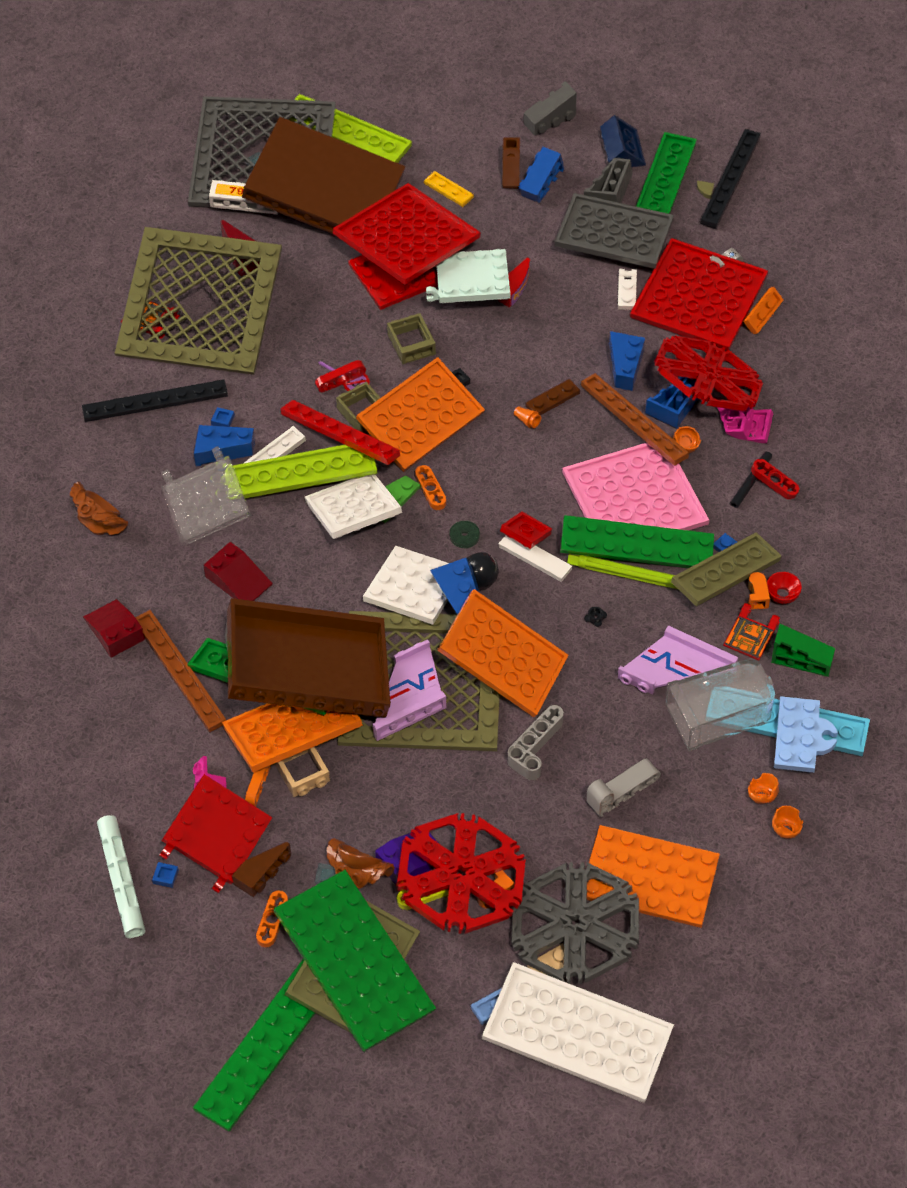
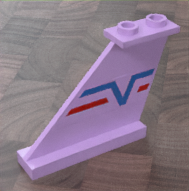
(672, 659)
(413, 691)

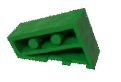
(802, 652)

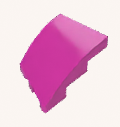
(742, 423)

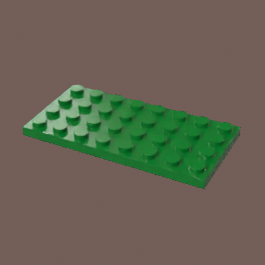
(354, 960)

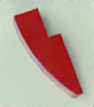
(517, 282)

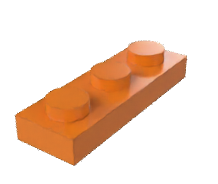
(763, 310)

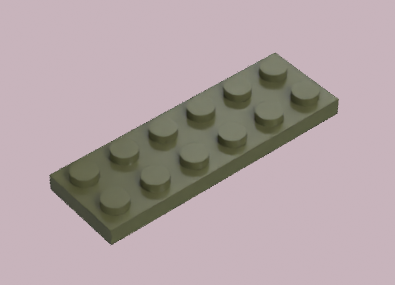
(726, 569)

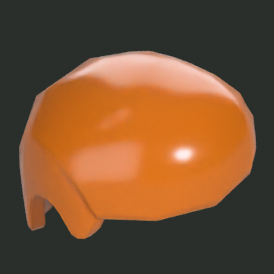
(687, 438)
(767, 784)
(788, 817)

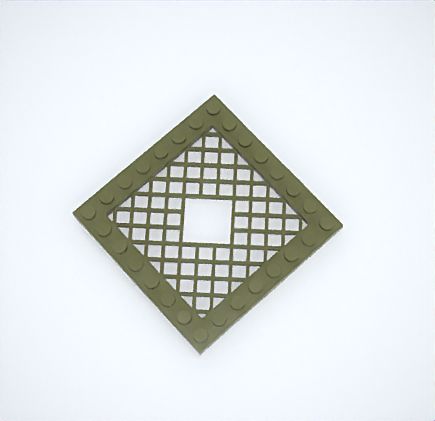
(155, 238)
(423, 738)

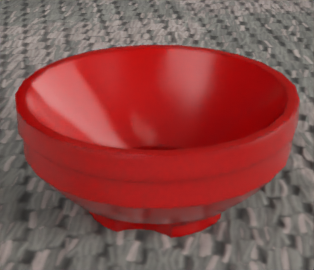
(784, 581)

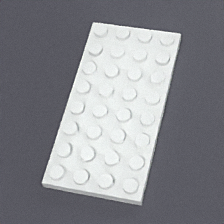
(578, 1032)

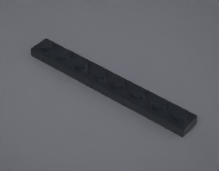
(730, 178)
(154, 400)

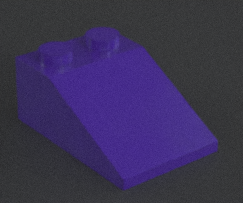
(391, 853)

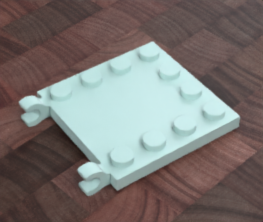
(472, 277)

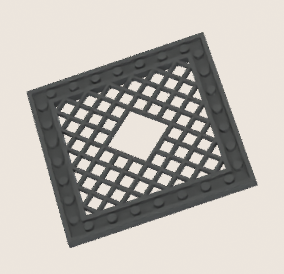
(215, 107)

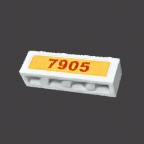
(229, 196)

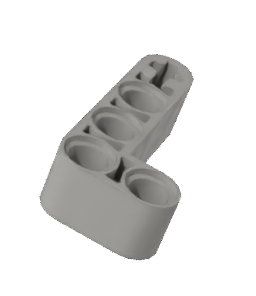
(537, 739)
(606, 796)

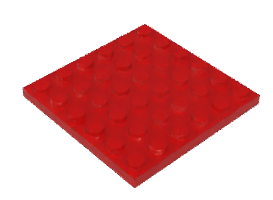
(406, 233)
(697, 296)

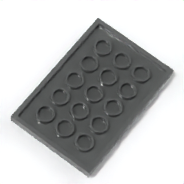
(614, 230)

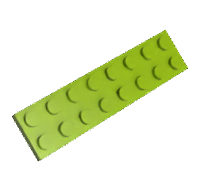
(364, 135)
(303, 470)

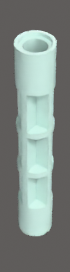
(121, 877)

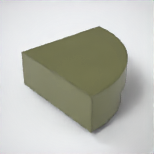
(705, 188)

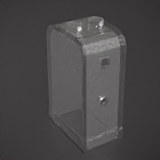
(720, 702)

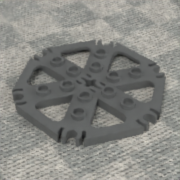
(575, 936)

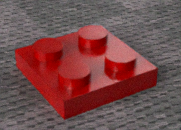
(526, 530)

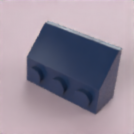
(622, 141)

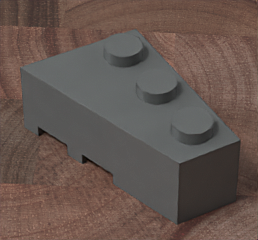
(552, 111)
(612, 182)

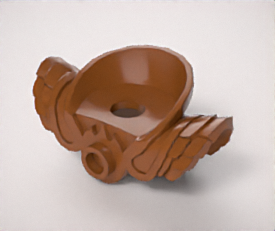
(96, 512)
(359, 866)

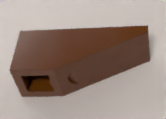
(511, 162)
(256, 871)

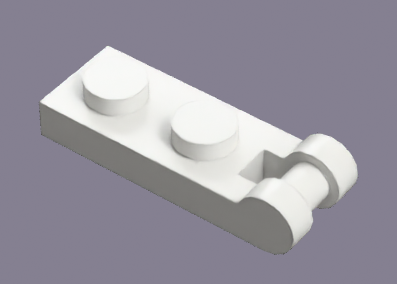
(627, 289)

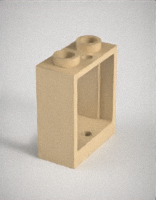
(304, 785)

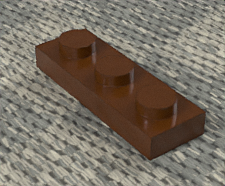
(553, 397)

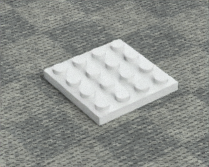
(353, 505)
(408, 586)

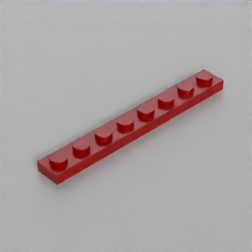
(340, 432)

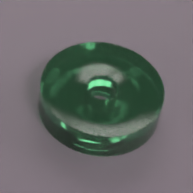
(464, 527)

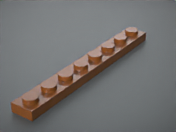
(635, 419)
(180, 672)

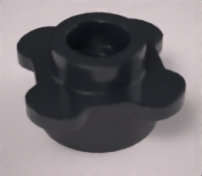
(595, 611)

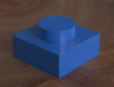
(222, 417)
(723, 542)
(165, 874)

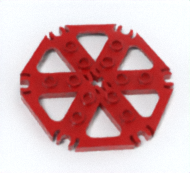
(708, 373)
(460, 886)

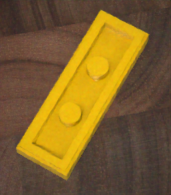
(448, 189)

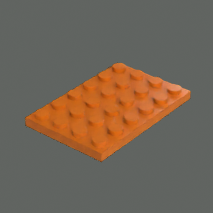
(421, 413)
(503, 653)
(281, 731)
(667, 876)

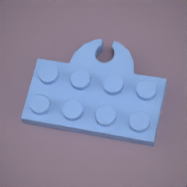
(801, 734)

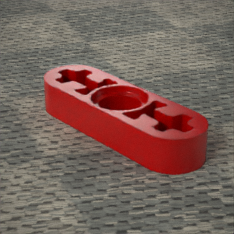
(349, 371)
(767, 467)

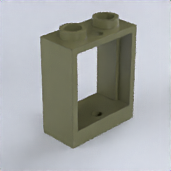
(415, 351)
(356, 394)

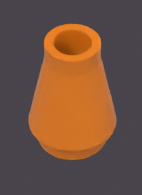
(528, 417)

